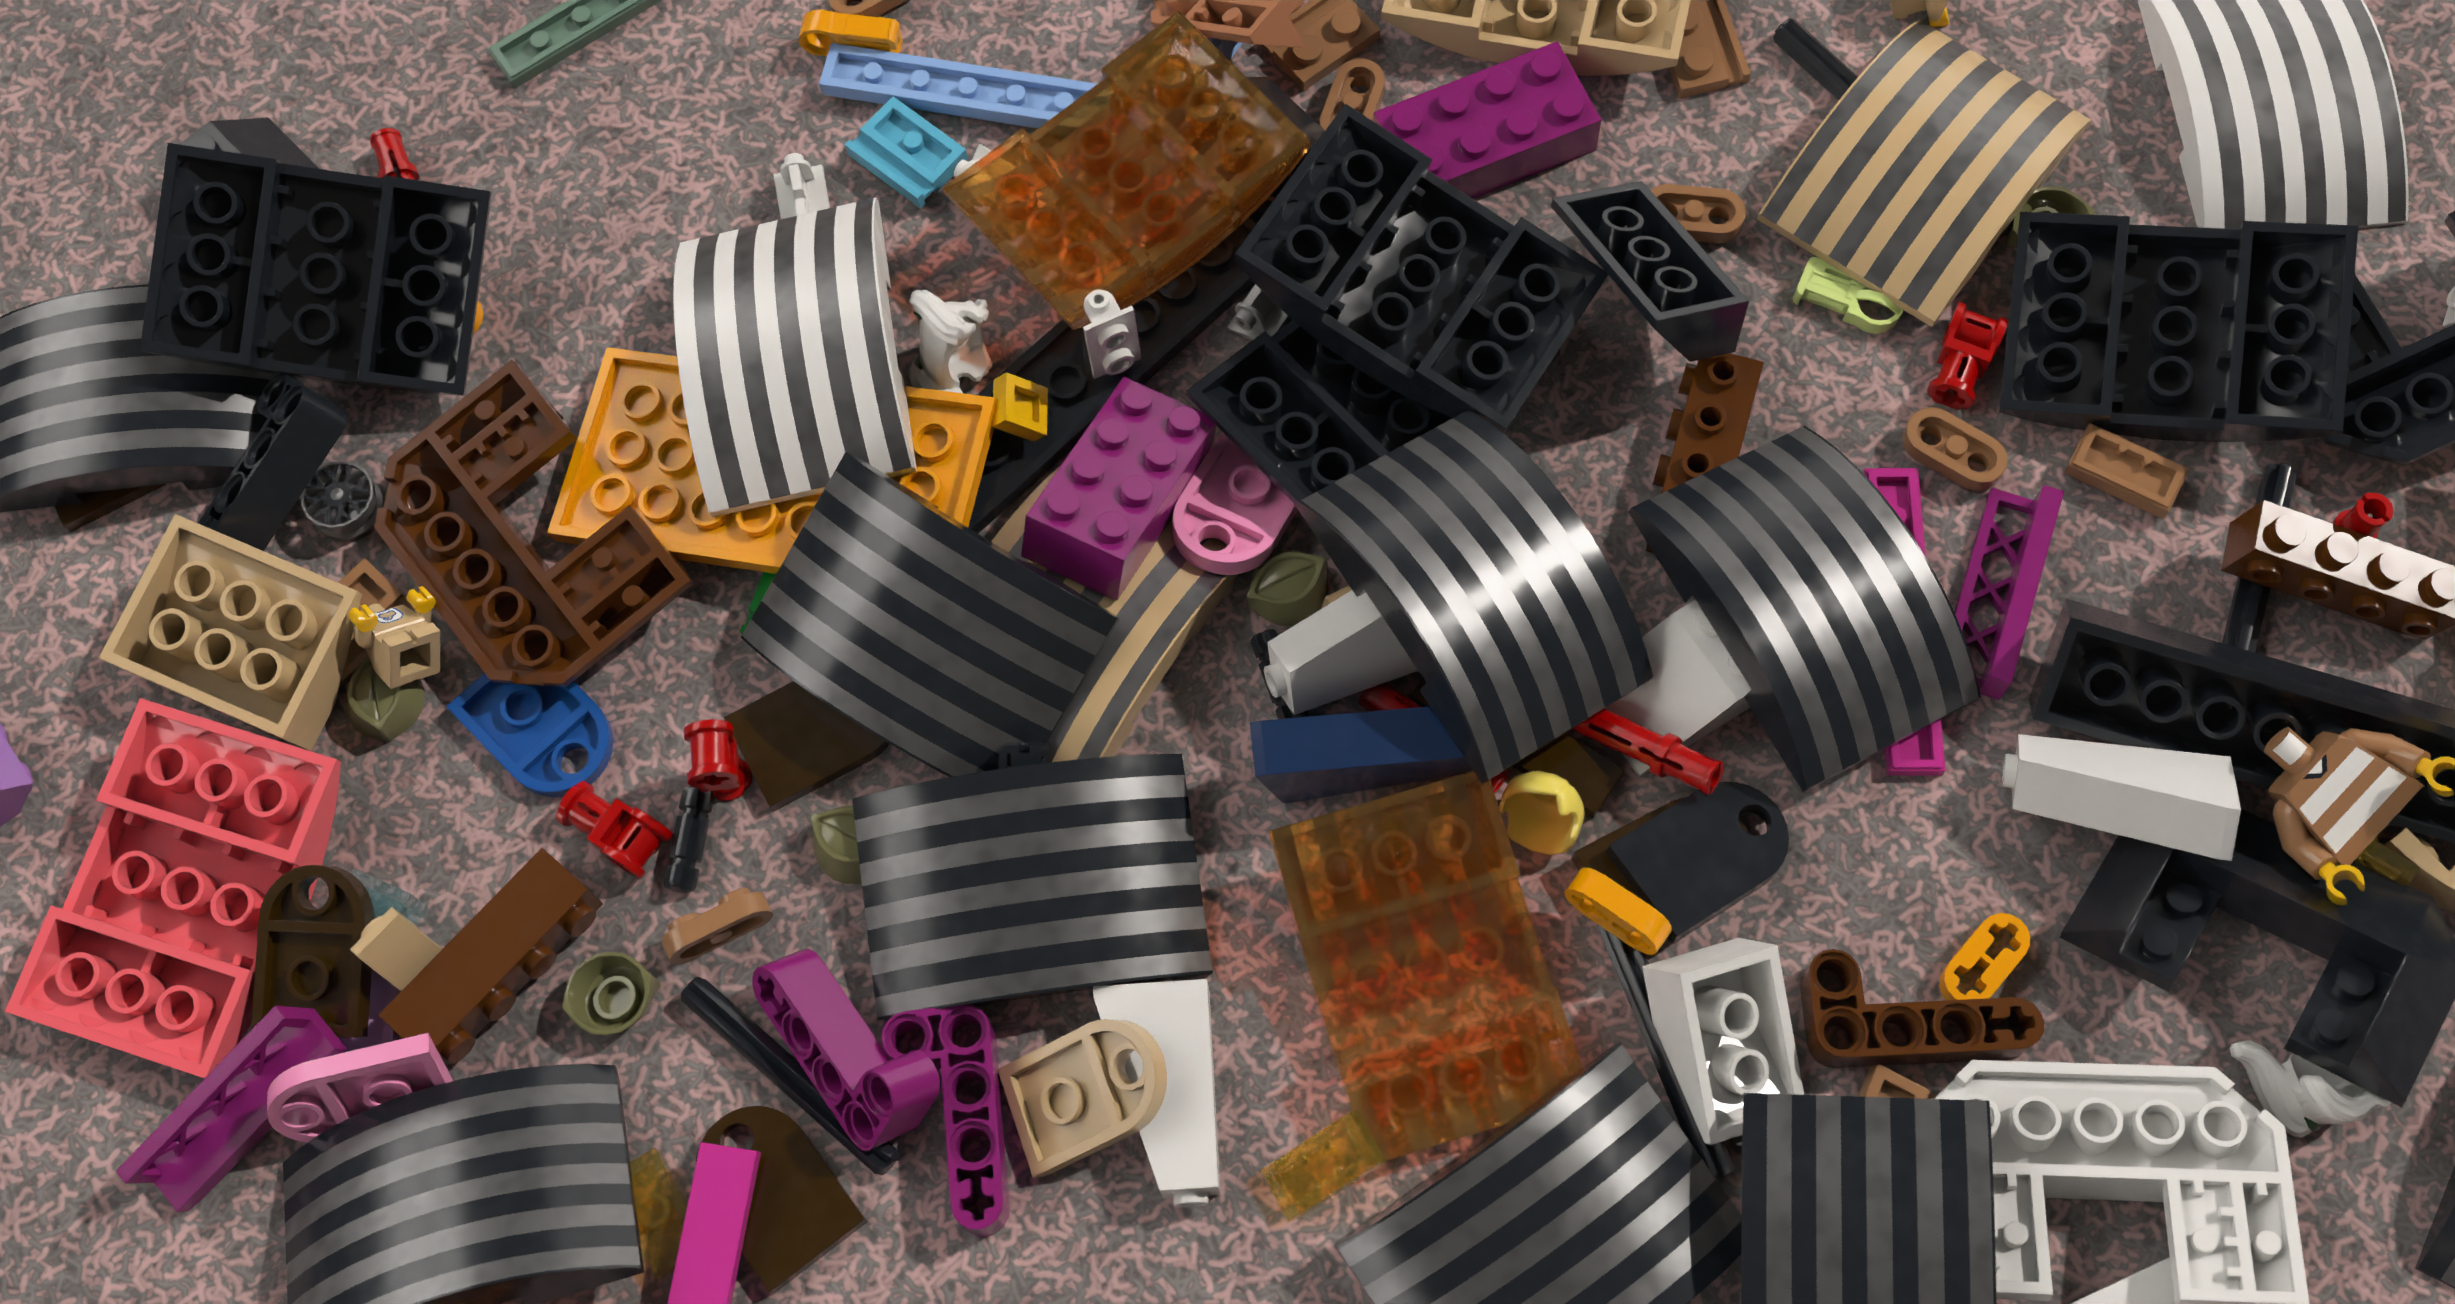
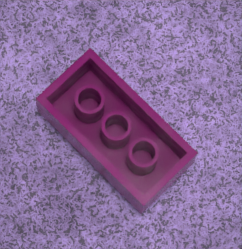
(1500, 122)
(1117, 488)

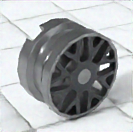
(334, 489)

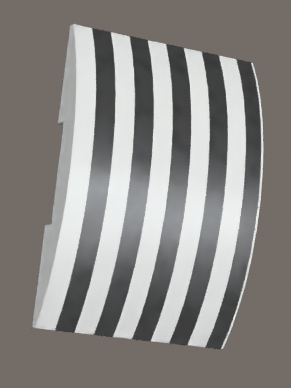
(2282, 111)
(789, 356)

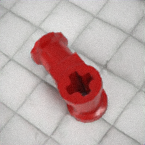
(1967, 350)
(716, 760)
(619, 833)

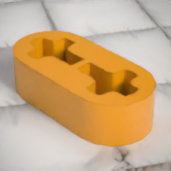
(1618, 911)
(1973, 952)

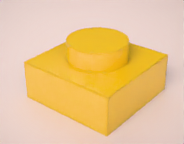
(1020, 407)

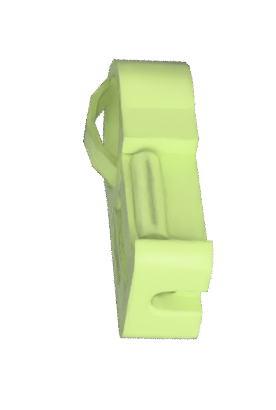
(1840, 293)

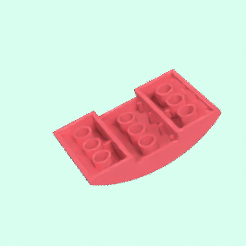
(173, 887)

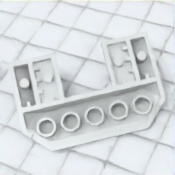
(2148, 1139)

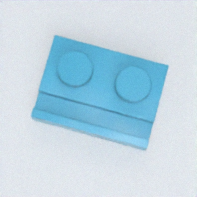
(906, 151)

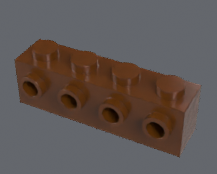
(1713, 419)
(2341, 570)
(494, 957)

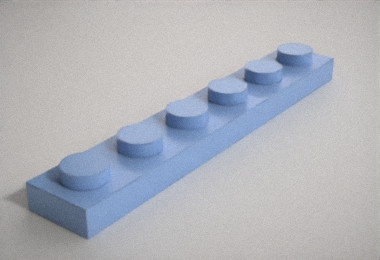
(947, 86)

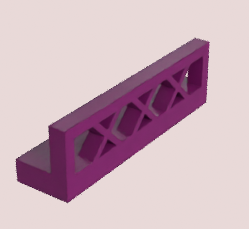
(2021, 585)
(228, 1108)

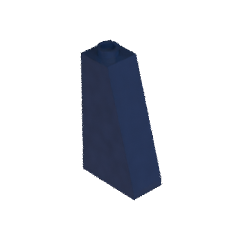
(1352, 752)

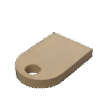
(1077, 1092)

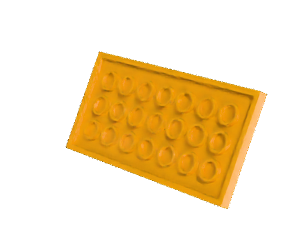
(642, 456)

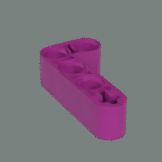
(839, 1053)
(964, 1120)

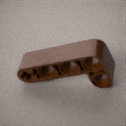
(1918, 1020)

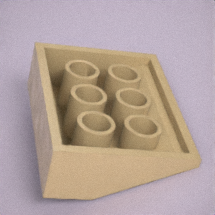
(237, 632)

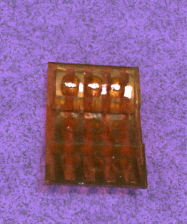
(1132, 173)
(1425, 963)

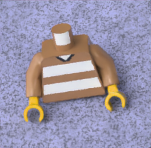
(2343, 795)

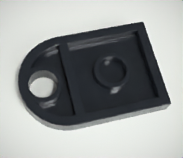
(1699, 858)

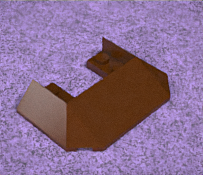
(485, 576)

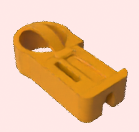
(825, 27)

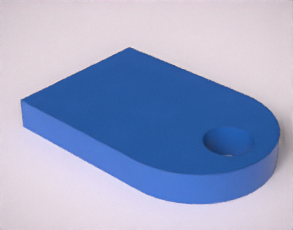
(534, 729)

